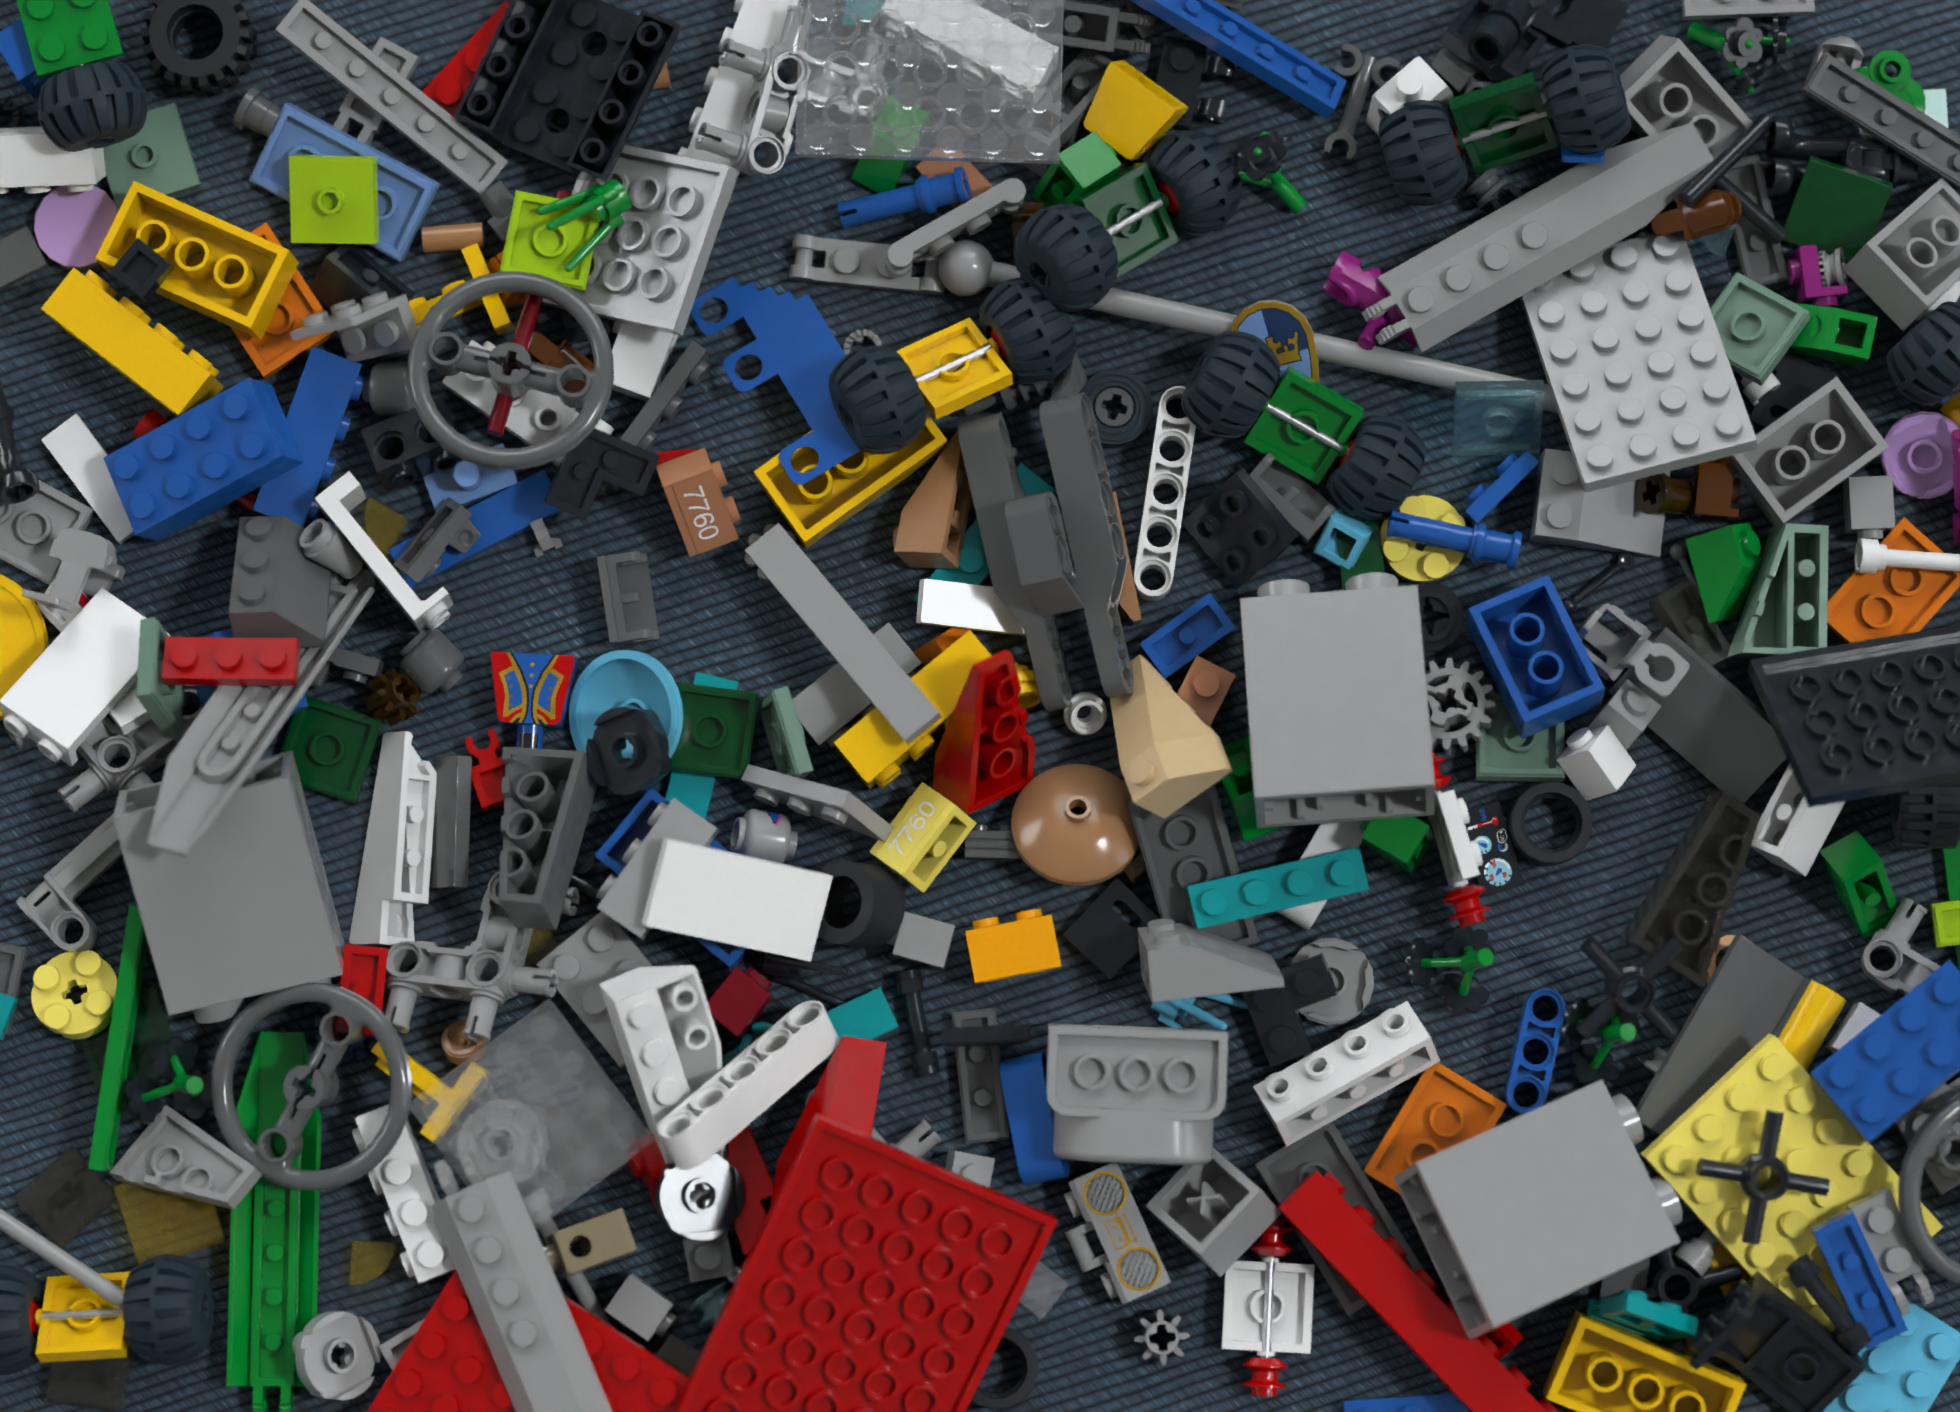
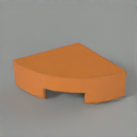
(939, 644)

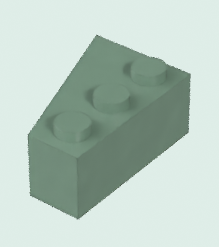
(1788, 597)

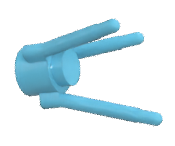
(1182, 1007)

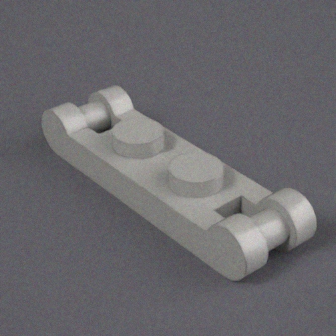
(969, 217)
(859, 266)

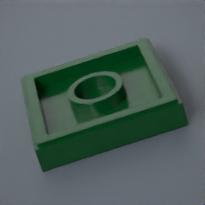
(1835, 208)
(715, 731)
(332, 748)

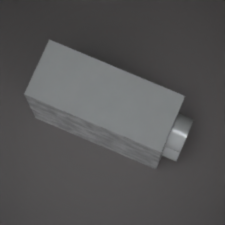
(1337, 702)
(244, 904)
(1540, 1207)

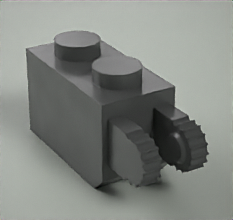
(1098, 26)

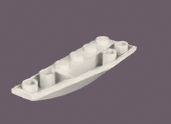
(664, 1041)

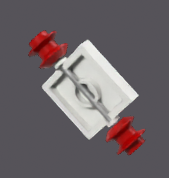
(1457, 853)
(1268, 1309)

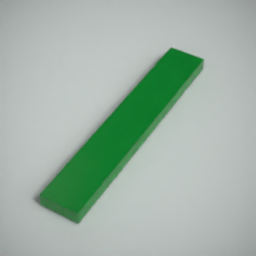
(119, 1043)

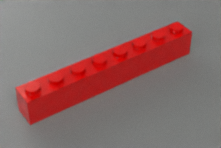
(1405, 1298)

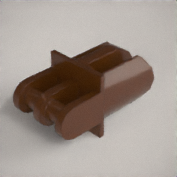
(1708, 216)
(559, 356)

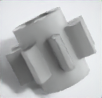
(1170, 1345)

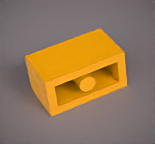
(1012, 947)

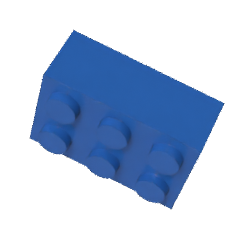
(1535, 656)

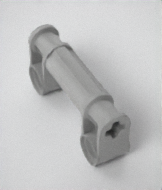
(53, 901)

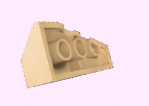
(1163, 744)

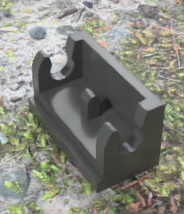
(1293, 497)
(628, 598)

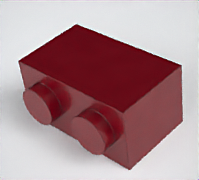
(741, 1000)

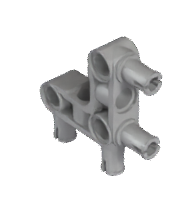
(769, 106)
(143, 746)
(1908, 969)
(464, 972)

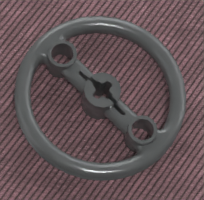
(491, 364)
(301, 1104)
(1929, 1145)

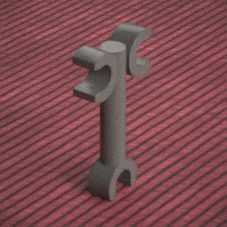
(1365, 71)

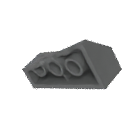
(542, 831)

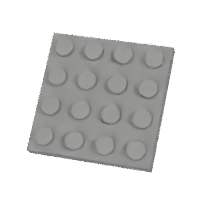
(656, 259)

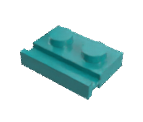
(1642, 1317)

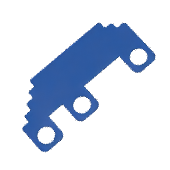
(798, 348)

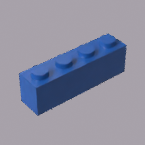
(315, 422)

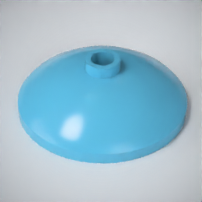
(624, 680)

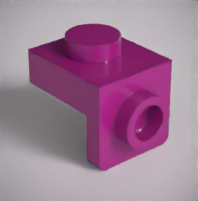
(1805, 274)

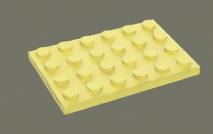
(1812, 1142)

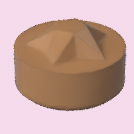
(455, 1046)

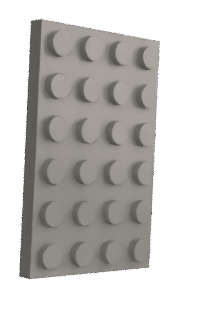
(1637, 363)

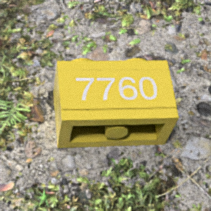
(923, 837)

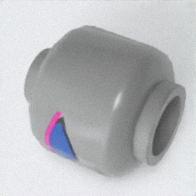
(764, 836)

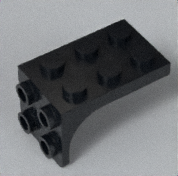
(1776, 1346)

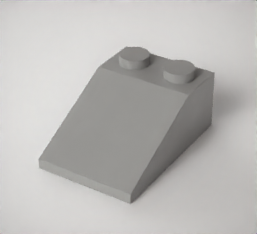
(1673, 89)
(1913, 256)
(1591, 520)
(1195, 963)

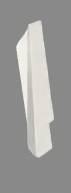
(396, 846)

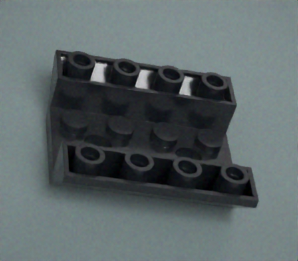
(543, 69)

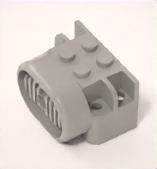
(1135, 1092)

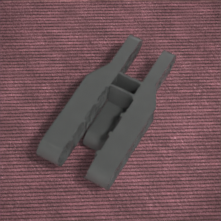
(1030, 548)

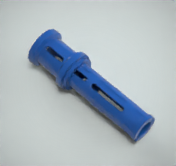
(924, 194)
(1475, 541)

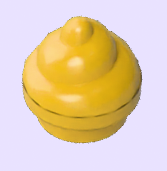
(1029, 692)

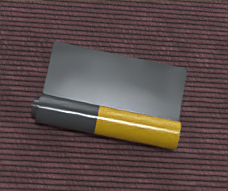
(1737, 1009)

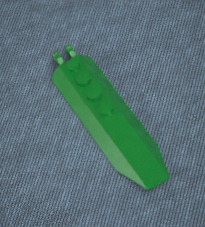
(273, 1237)

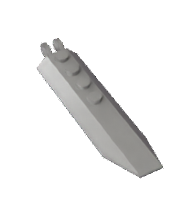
(1538, 236)
(237, 730)
(515, 1293)

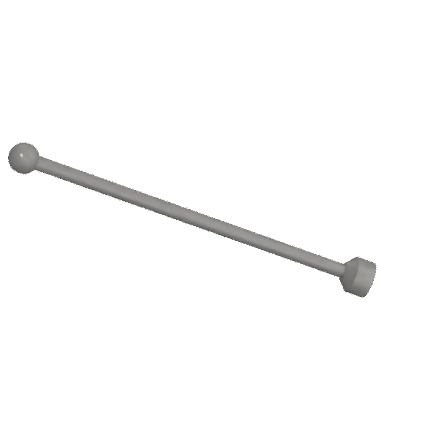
(970, 269)

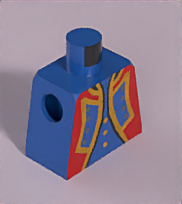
(532, 692)

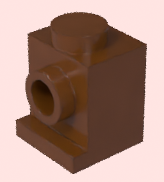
(1715, 491)

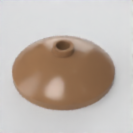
(1072, 846)

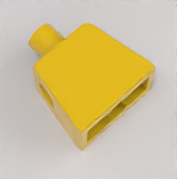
(1131, 111)

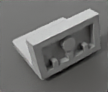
(365, 330)

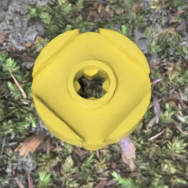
(1432, 562)
(54, 982)

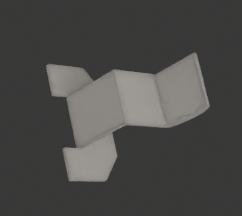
(543, 538)

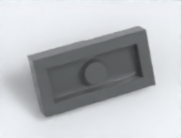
(446, 527)
(354, 666)

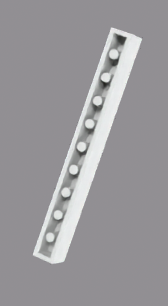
(641, 352)

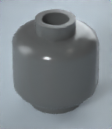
(388, 389)
(431, 661)

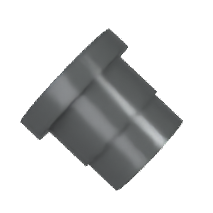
(256, 113)

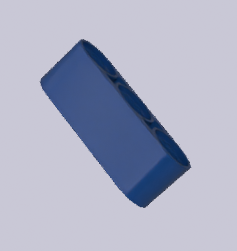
(1543, 1031)
(1031, 1118)

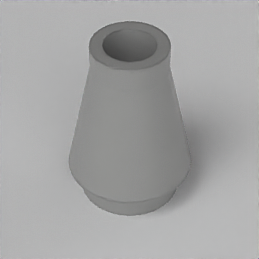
(329, 547)

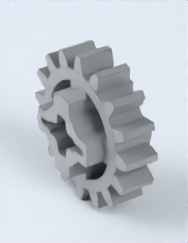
(1465, 714)

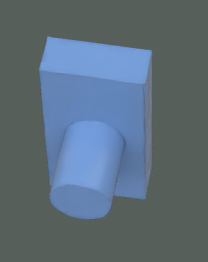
(468, 483)

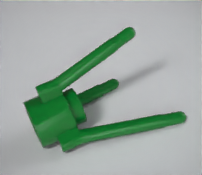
(602, 203)

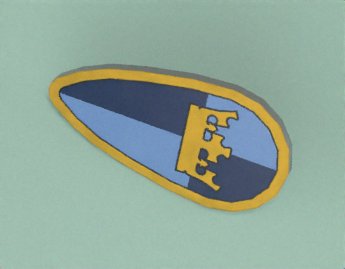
(1285, 332)

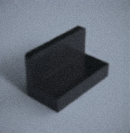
(353, 275)

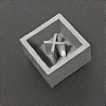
(1214, 1211)

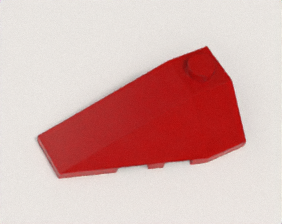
(986, 739)
(843, 1094)

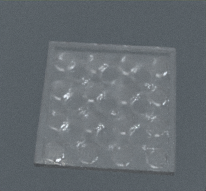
(535, 1108)

